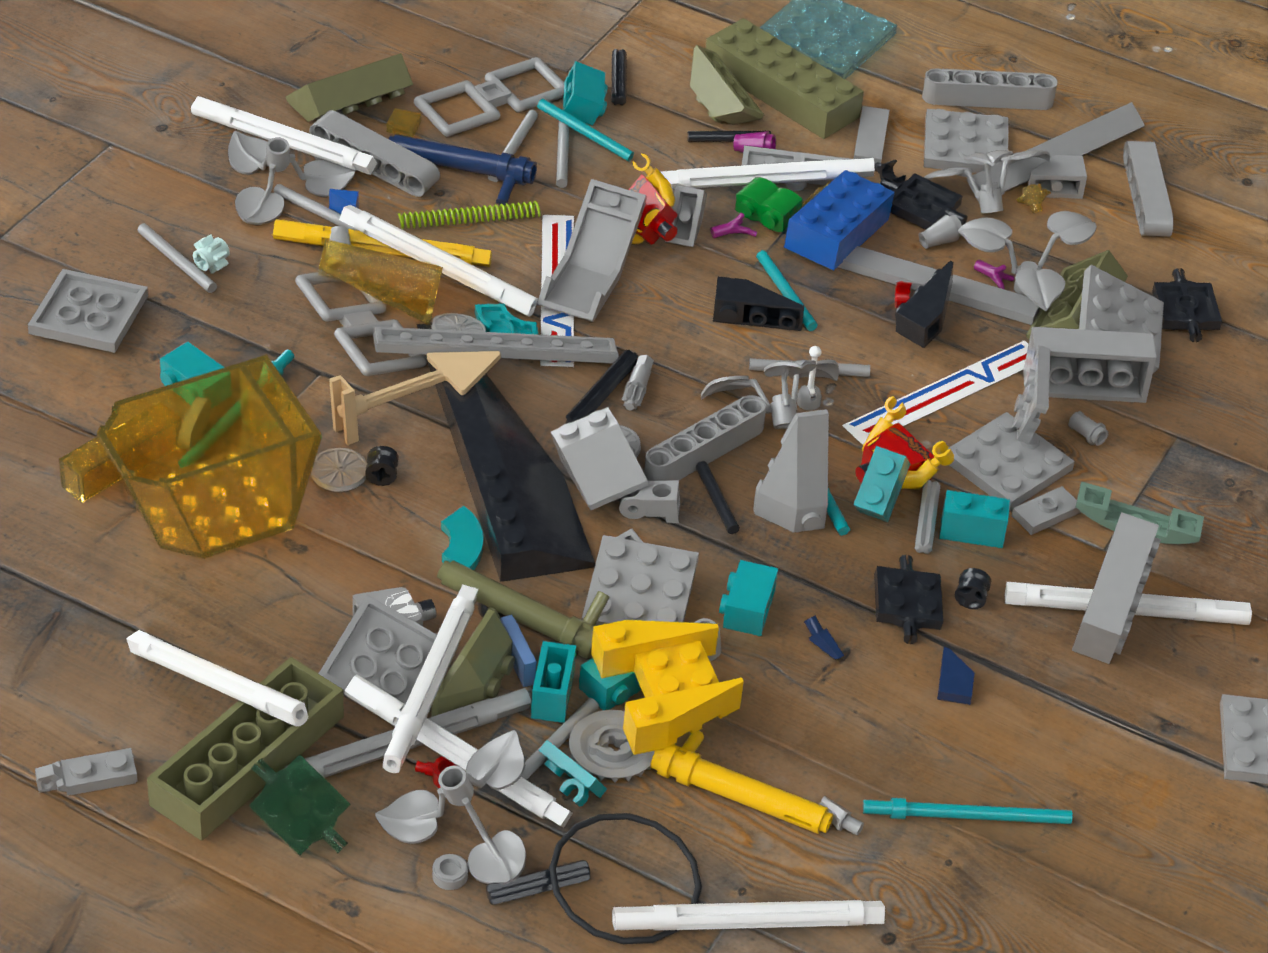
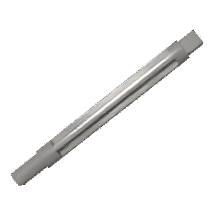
(454, 721)

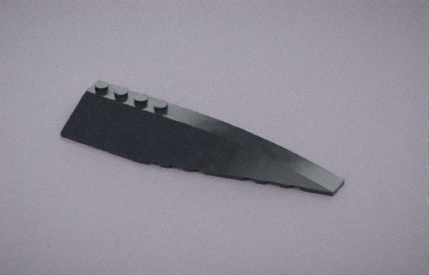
(513, 485)

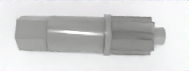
(636, 386)

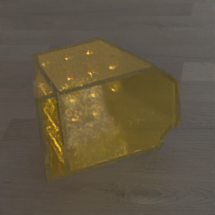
(214, 457)

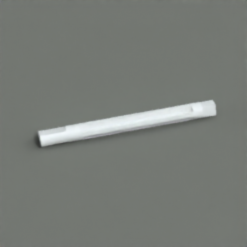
(297, 139)
(773, 172)
(452, 266)
(1149, 604)
(219, 678)
(430, 678)
(454, 749)
(749, 915)

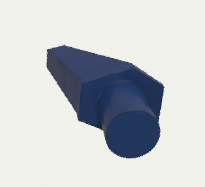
(822, 638)

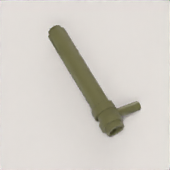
(526, 610)

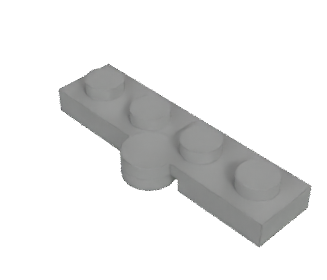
(759, 155)

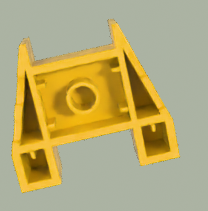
(673, 676)

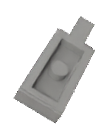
(88, 773)

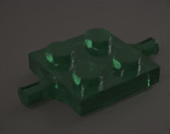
(299, 805)

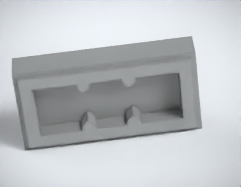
(1046, 510)

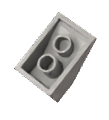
(599, 458)

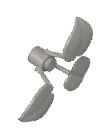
(251, 153)
(990, 195)
(1038, 284)
(783, 405)
(415, 813)

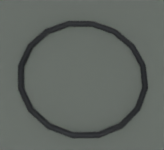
(620, 816)

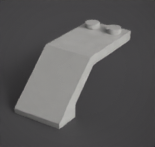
(594, 251)

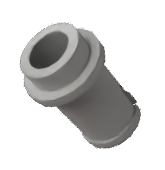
(1094, 432)

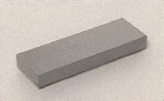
(871, 133)

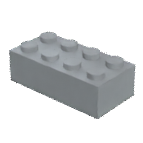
(1096, 363)
(1118, 589)

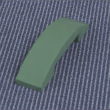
(1177, 528)

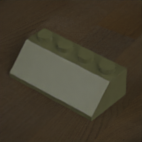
(352, 88)
(1067, 307)

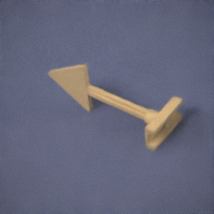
(457, 368)

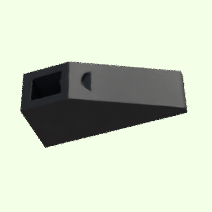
(753, 305)
(925, 311)

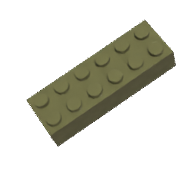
(787, 78)
(214, 771)

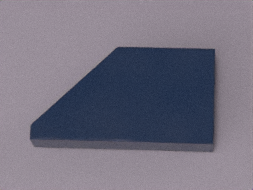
(955, 679)

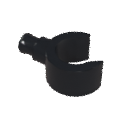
(886, 170)

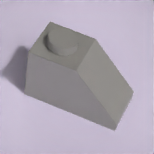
(1062, 175)
(690, 210)

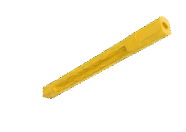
(317, 234)

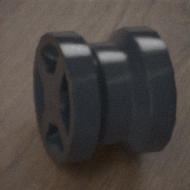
(382, 465)
(973, 588)

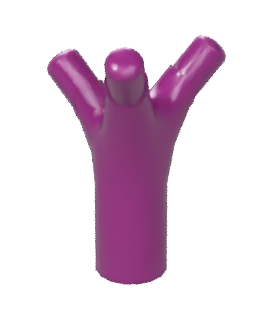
(732, 227)
(993, 272)

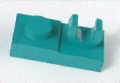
(559, 763)

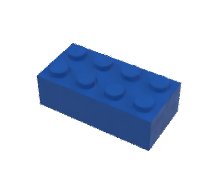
(839, 219)

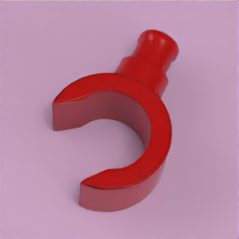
(902, 292)
(433, 768)

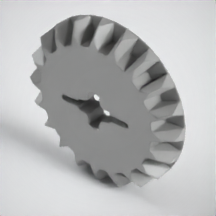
(591, 751)

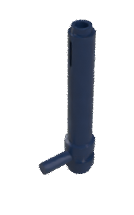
(503, 166)

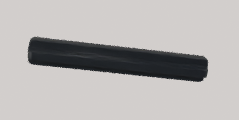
(603, 386)

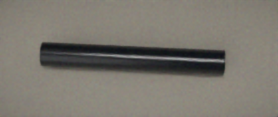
(715, 136)
(717, 497)

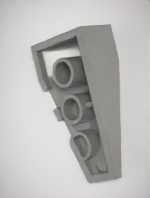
(797, 479)

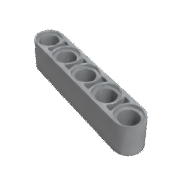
(989, 89)
(393, 161)
(1148, 188)
(706, 440)

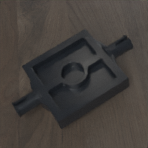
(923, 201)
(1188, 305)
(908, 598)

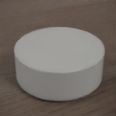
(450, 871)

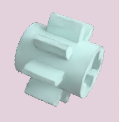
(211, 254)

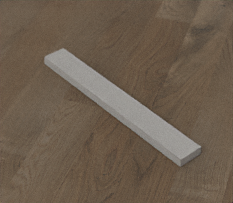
(1074, 142)
(963, 290)
(508, 344)

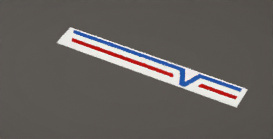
(555, 239)
(947, 390)

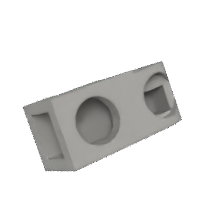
(655, 500)

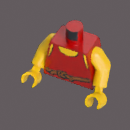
(658, 210)
(897, 439)

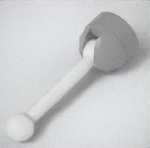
(806, 392)

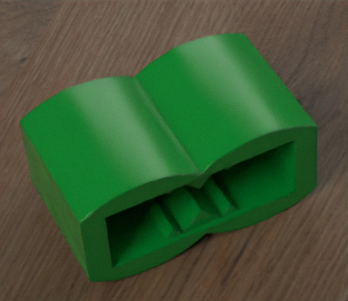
(768, 204)

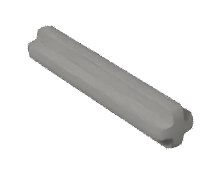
(927, 517)

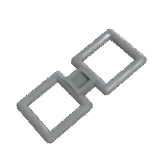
(489, 96)
(357, 322)

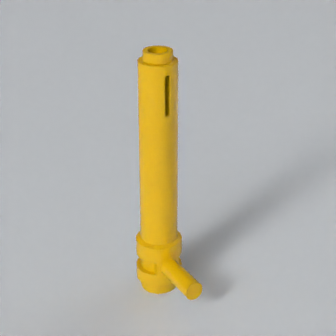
(690, 769)

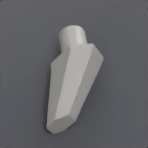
(842, 817)

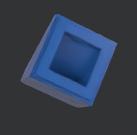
(340, 198)

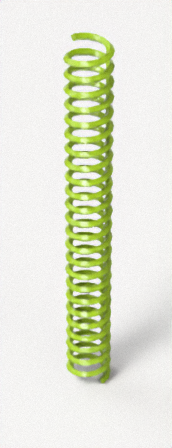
(470, 211)

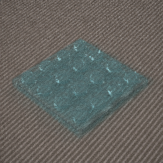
(831, 32)

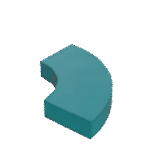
(499, 320)
(464, 537)

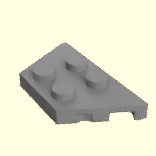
(1035, 396)

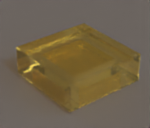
(403, 122)

